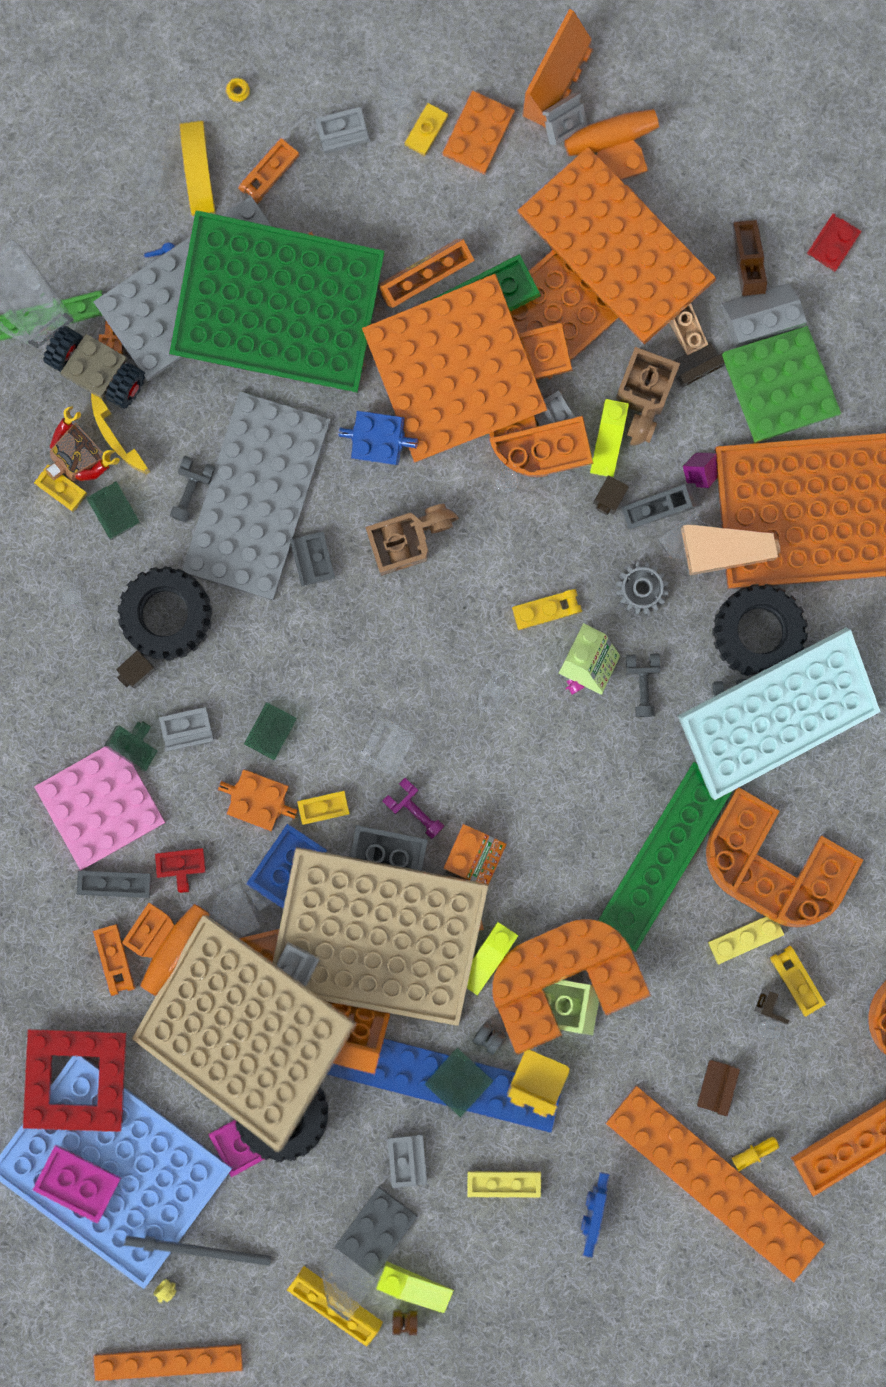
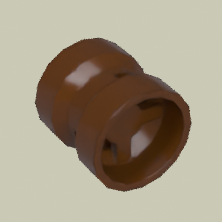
(410, 1322)

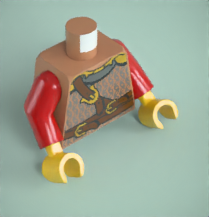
(76, 453)

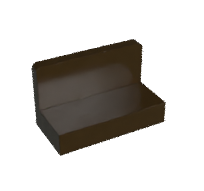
(698, 364)
(766, 1005)

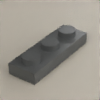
(114, 884)

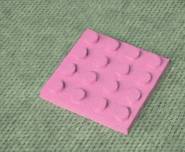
(99, 806)

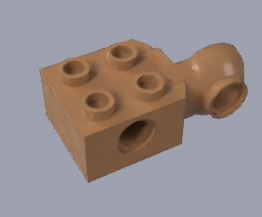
(646, 390)
(401, 540)

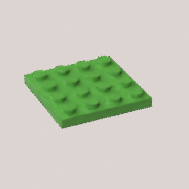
(781, 384)

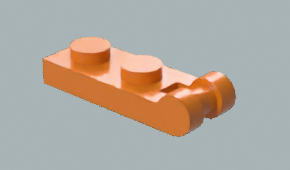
(269, 170)
(113, 959)

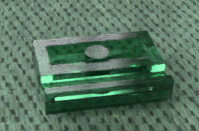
(113, 510)
(270, 731)

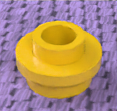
(234, 83)

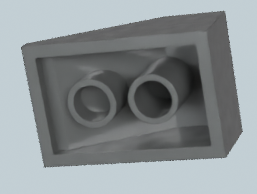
(388, 848)

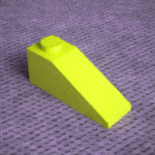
(609, 437)
(489, 956)
(413, 1288)

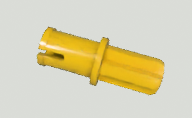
(754, 1153)

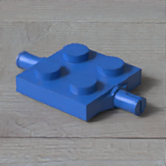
(378, 437)
(595, 1205)

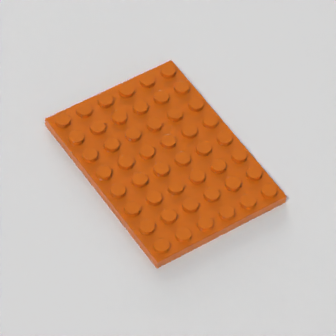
(818, 501)

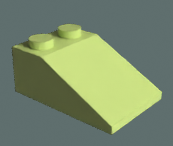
(573, 1006)

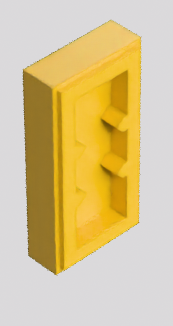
(426, 129)

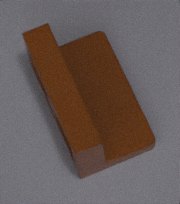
(718, 1087)

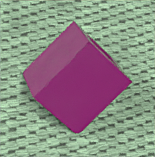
(701, 469)

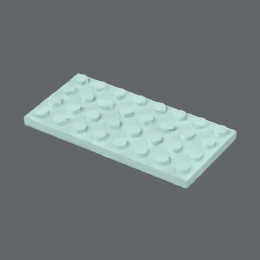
(779, 713)

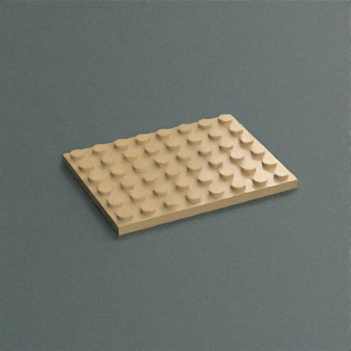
(383, 934)
(243, 1032)

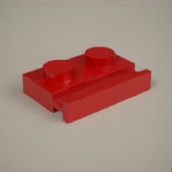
(834, 242)

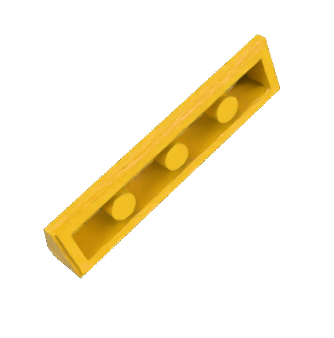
(310, 1290)

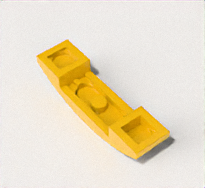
(196, 167)
(131, 458)

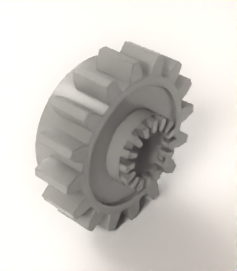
(650, 579)

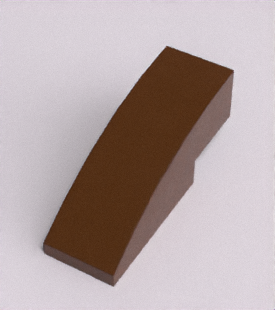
(749, 258)

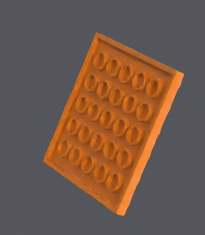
(455, 367)

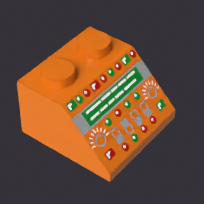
(474, 855)

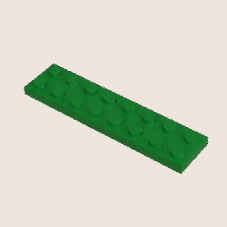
(662, 858)

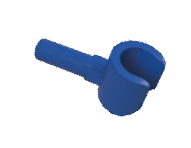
(165, 248)

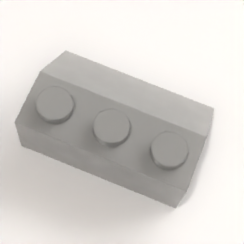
(763, 315)

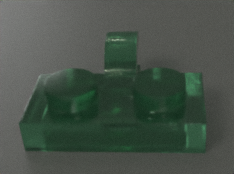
(131, 745)

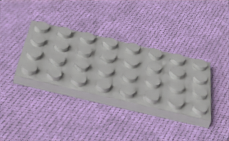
(146, 304)
(256, 495)

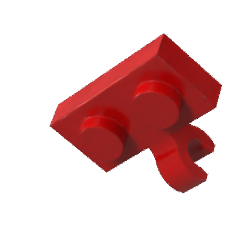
(180, 865)

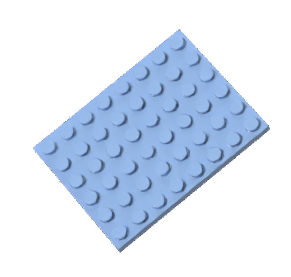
(160, 1166)

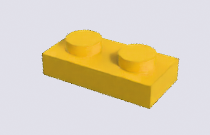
(61, 490)
(323, 807)

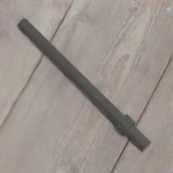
(150, 1244)

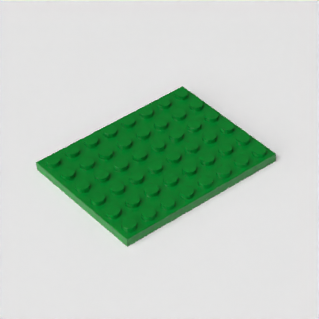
(276, 301)

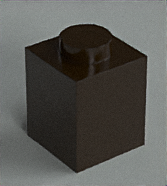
(610, 495)
(135, 670)

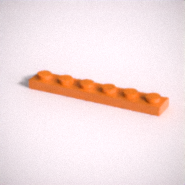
(168, 1362)

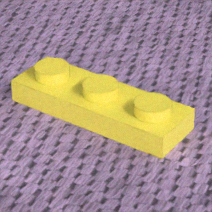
(744, 939)
(504, 1184)

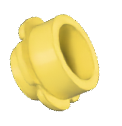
(165, 1291)

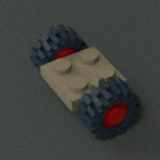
(94, 366)

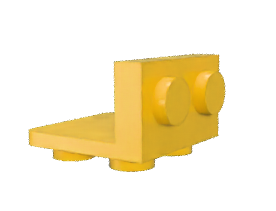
(538, 1083)

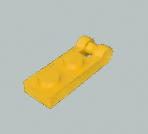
(546, 609)
(798, 982)

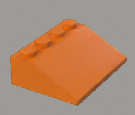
(558, 68)
(365, 1040)

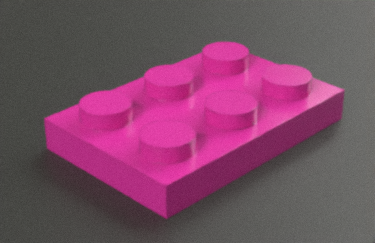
(76, 1184)

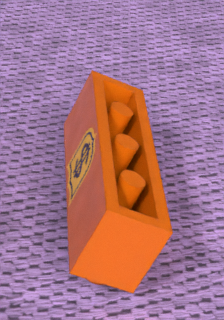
(425, 272)

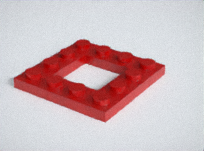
(107, 1113)

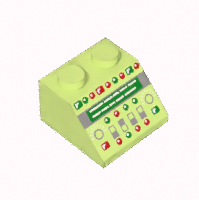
(590, 659)

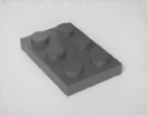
(376, 1231)

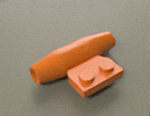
(615, 141)
(161, 940)

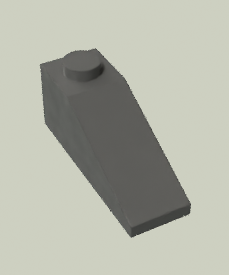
(662, 505)

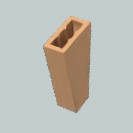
(722, 548)

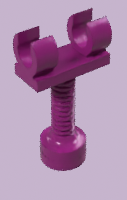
(432, 827)

